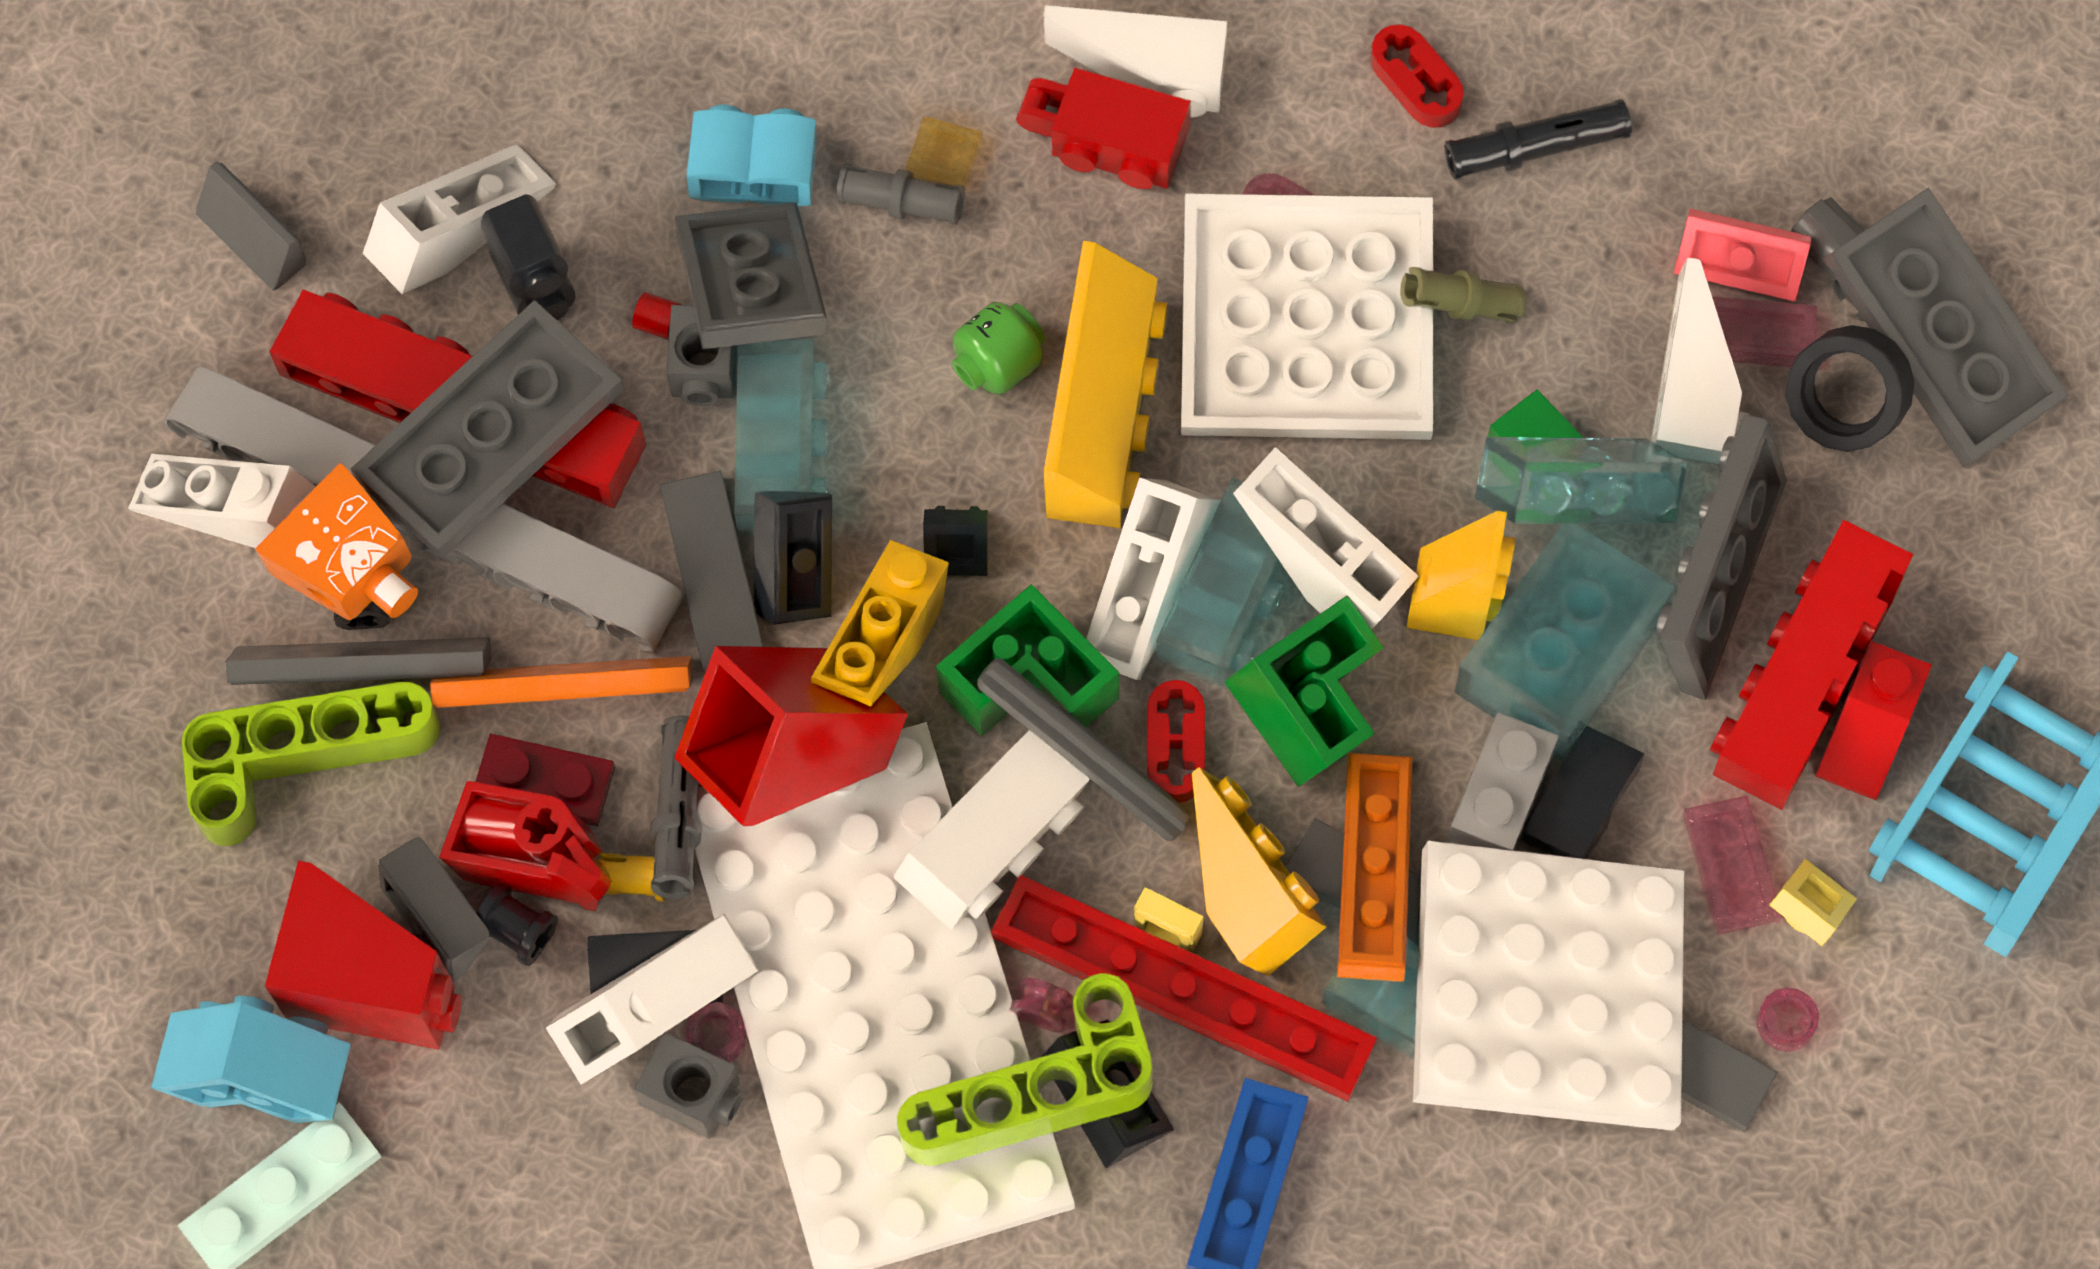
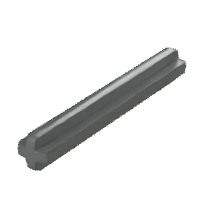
(1083, 749)

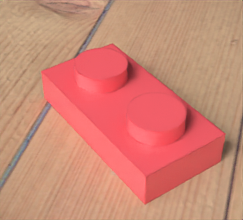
(1745, 254)

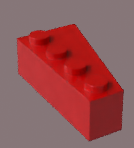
(1810, 664)

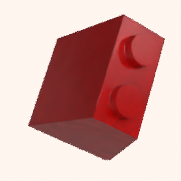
(774, 739)
(357, 967)

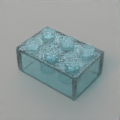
(1564, 636)

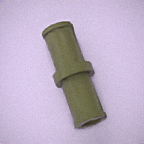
(1463, 295)

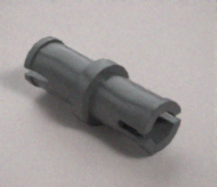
(900, 193)

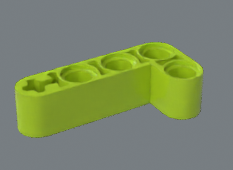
(309, 751)
(1023, 1082)

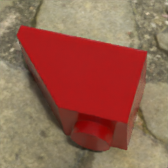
(1873, 720)

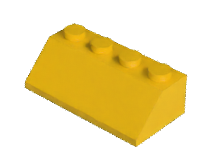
(1102, 390)

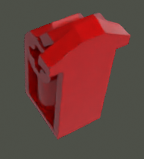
(525, 844)

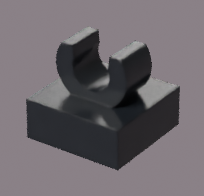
(958, 539)

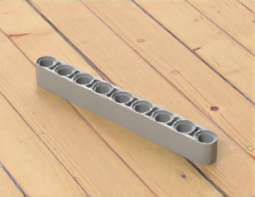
(504, 548)

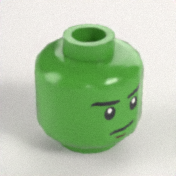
(997, 348)

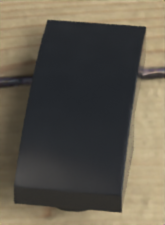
(1583, 795)

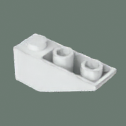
(220, 496)
(651, 999)

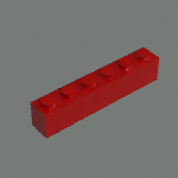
(394, 371)

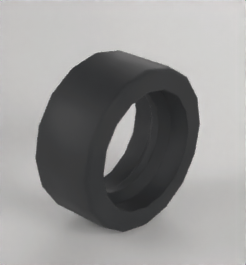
(1812, 416)

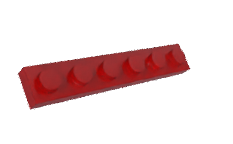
(1186, 988)

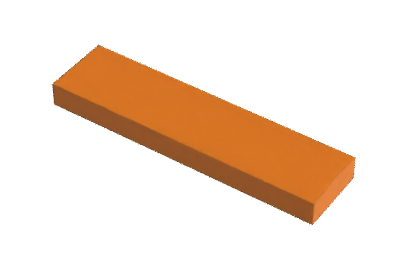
(565, 682)
(1375, 867)

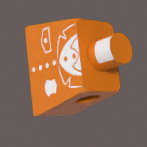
(341, 550)

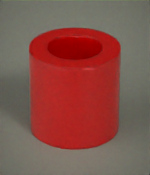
(653, 315)

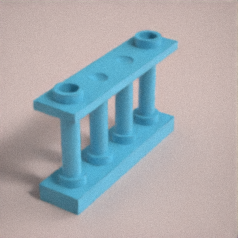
(2035, 857)

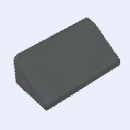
(249, 227)
(432, 905)

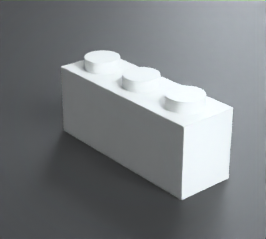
(993, 831)

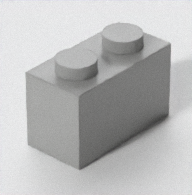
(1503, 785)

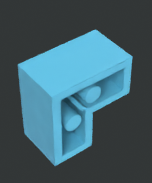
(252, 1059)

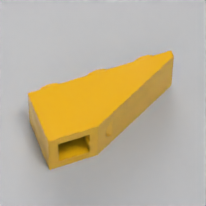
(1462, 579)
(884, 624)
(1246, 887)

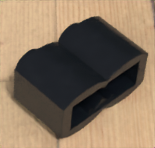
(528, 256)

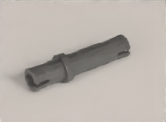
(675, 828)

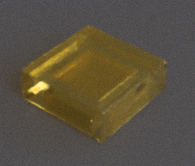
(944, 152)

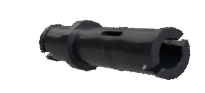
(1515, 144)

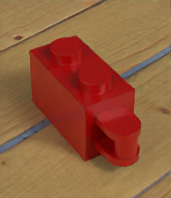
(1109, 126)

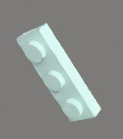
(279, 1191)

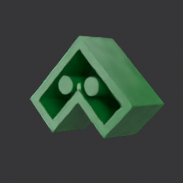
(1039, 647)
(1296, 692)

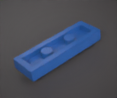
(1248, 1178)

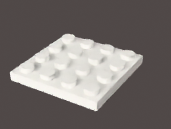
(1303, 317)
(1549, 986)

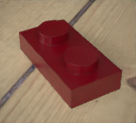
(536, 768)

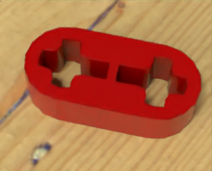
(1407, 84)
(1161, 741)

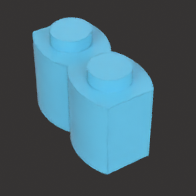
(751, 156)

